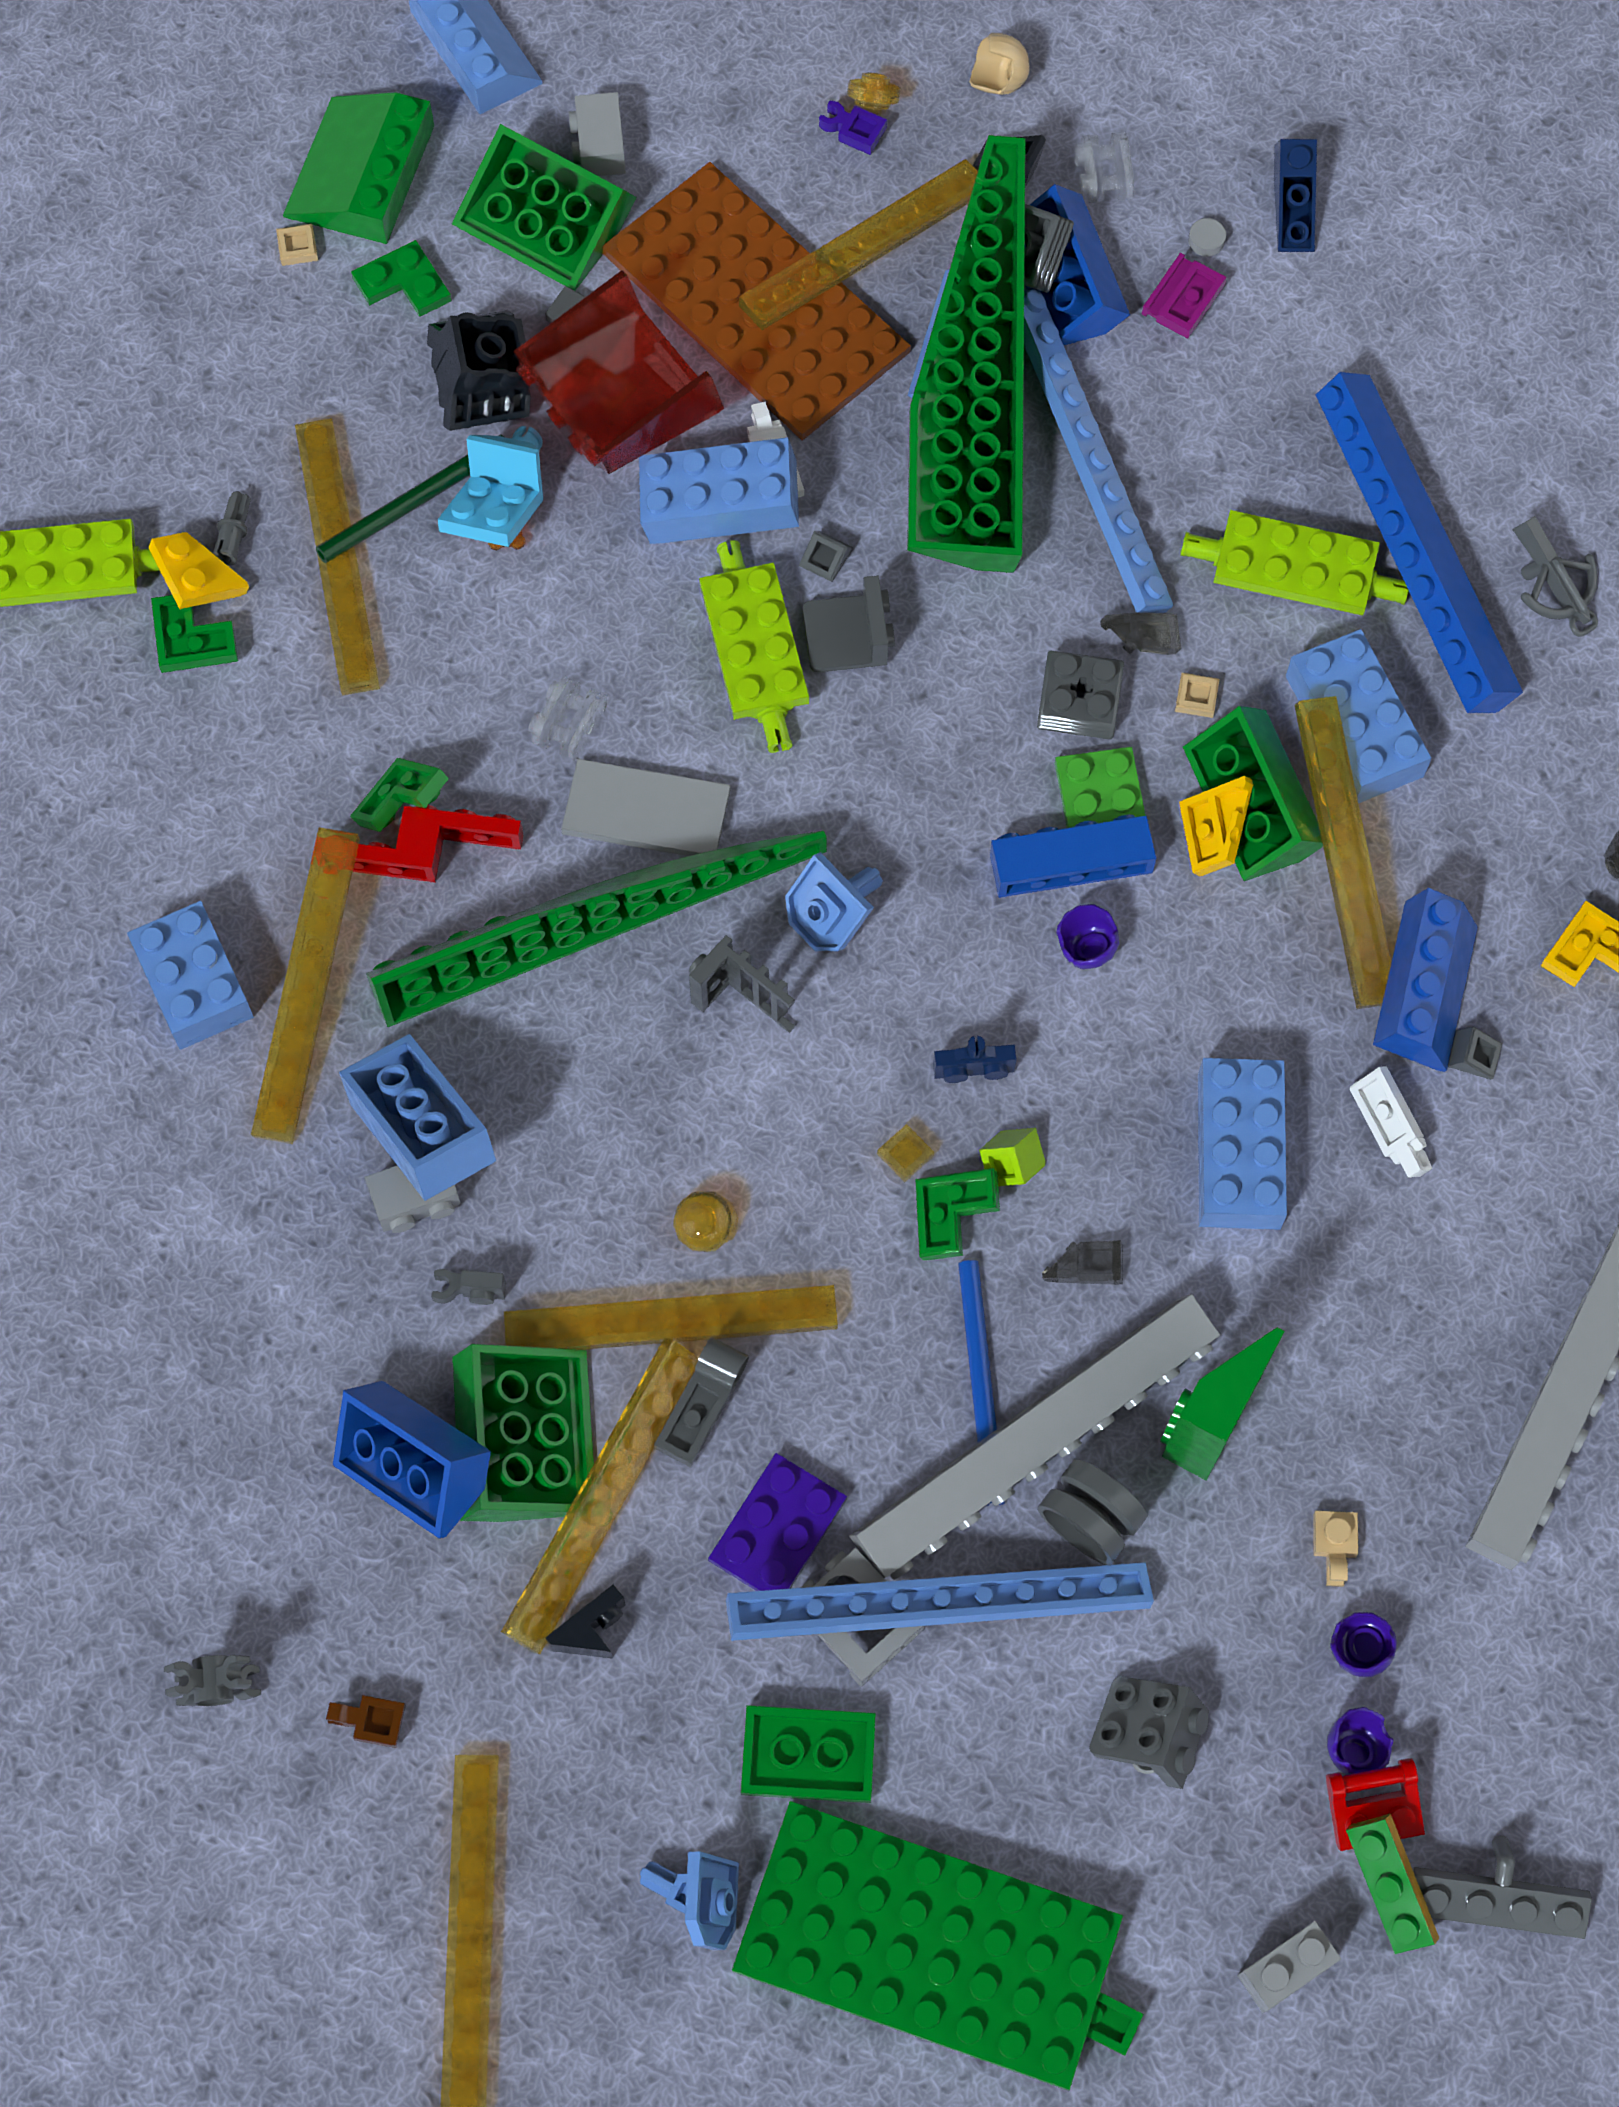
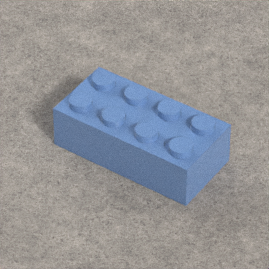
(718, 491)
(1376, 727)
(417, 1117)
(1242, 1143)

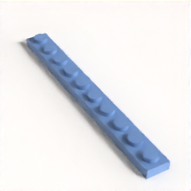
(1092, 459)
(938, 1601)

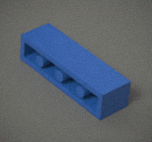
(1072, 855)

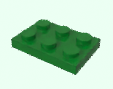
(808, 1754)

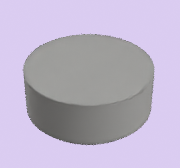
(1207, 237)

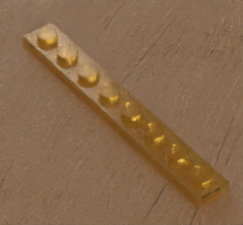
(859, 246)
(341, 575)
(1345, 849)
(305, 986)
(674, 1318)
(600, 1497)
(470, 1932)

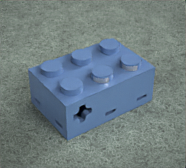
(190, 975)

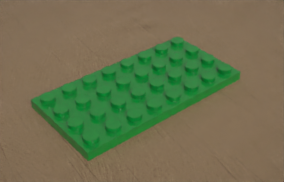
(928, 1945)

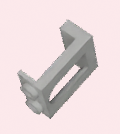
(861, 1665)

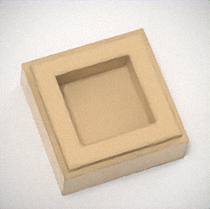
(297, 244)
(1197, 695)

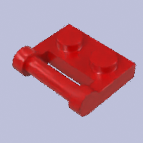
(1401, 1804)

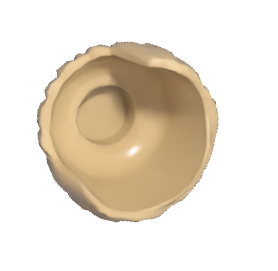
(1000, 65)

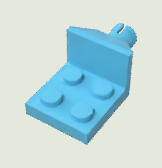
(501, 488)

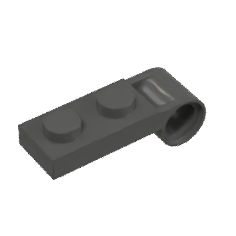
(701, 1401)

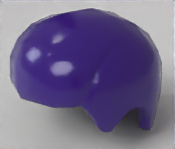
(1088, 936)
(1373, 1642)
(1363, 1727)

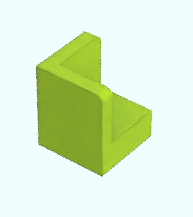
(1014, 1155)

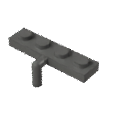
(1505, 1901)

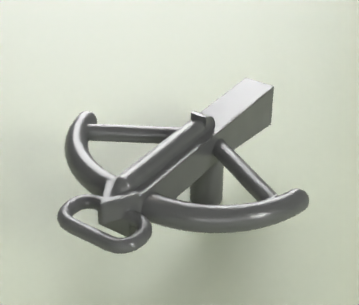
(1552, 568)

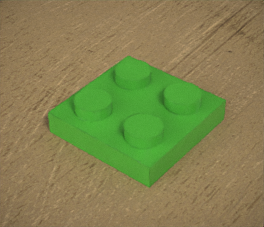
(1099, 786)

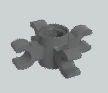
(212, 1680)

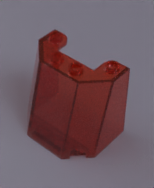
(615, 378)

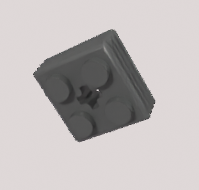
(1044, 245)
(1087, 716)

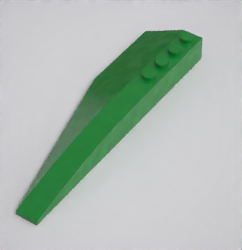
(971, 383)
(573, 923)

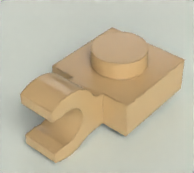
(1336, 1539)

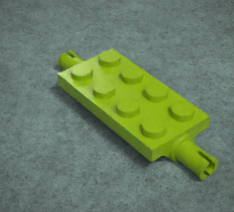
(71, 562)
(1296, 563)
(754, 643)

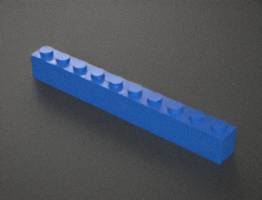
(1419, 544)

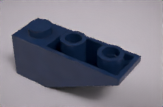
(1295, 194)

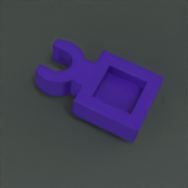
(856, 129)

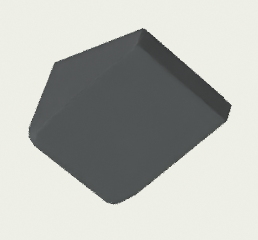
(825, 555)
(1474, 1052)

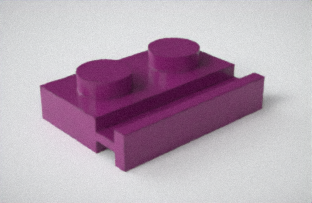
(1184, 295)

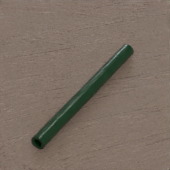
(394, 510)

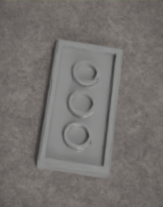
(645, 809)

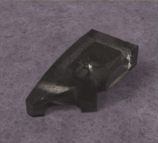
(1145, 631)
(1089, 1264)

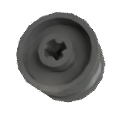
(1092, 1512)

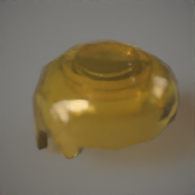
(705, 1221)

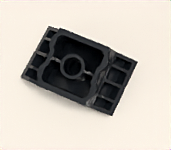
(478, 369)

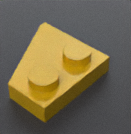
(194, 572)
(1215, 824)

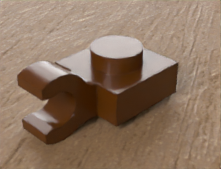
(375, 1722)

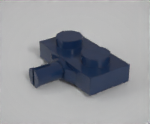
(974, 1060)

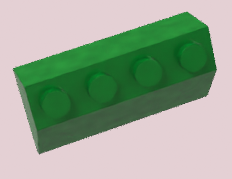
(1279, 818)

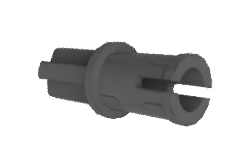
(232, 528)

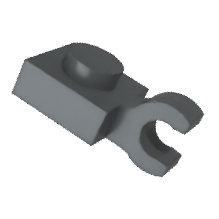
(477, 1285)

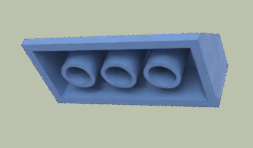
(476, 50)

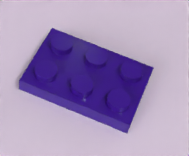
(777, 1527)

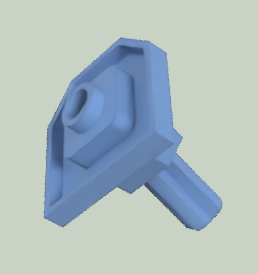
(828, 906)
(703, 1894)

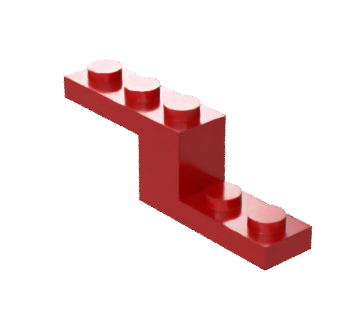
(422, 840)

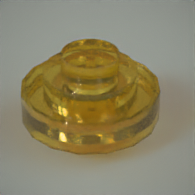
(873, 92)

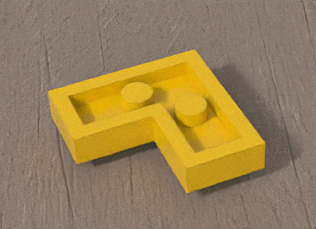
(1587, 937)

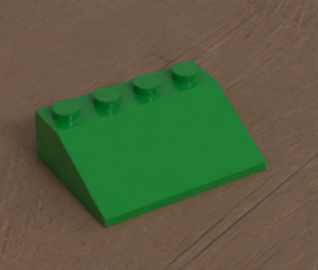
(362, 164)
(542, 208)
(1210, 1413)
(535, 1421)

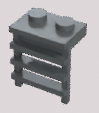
(724, 967)

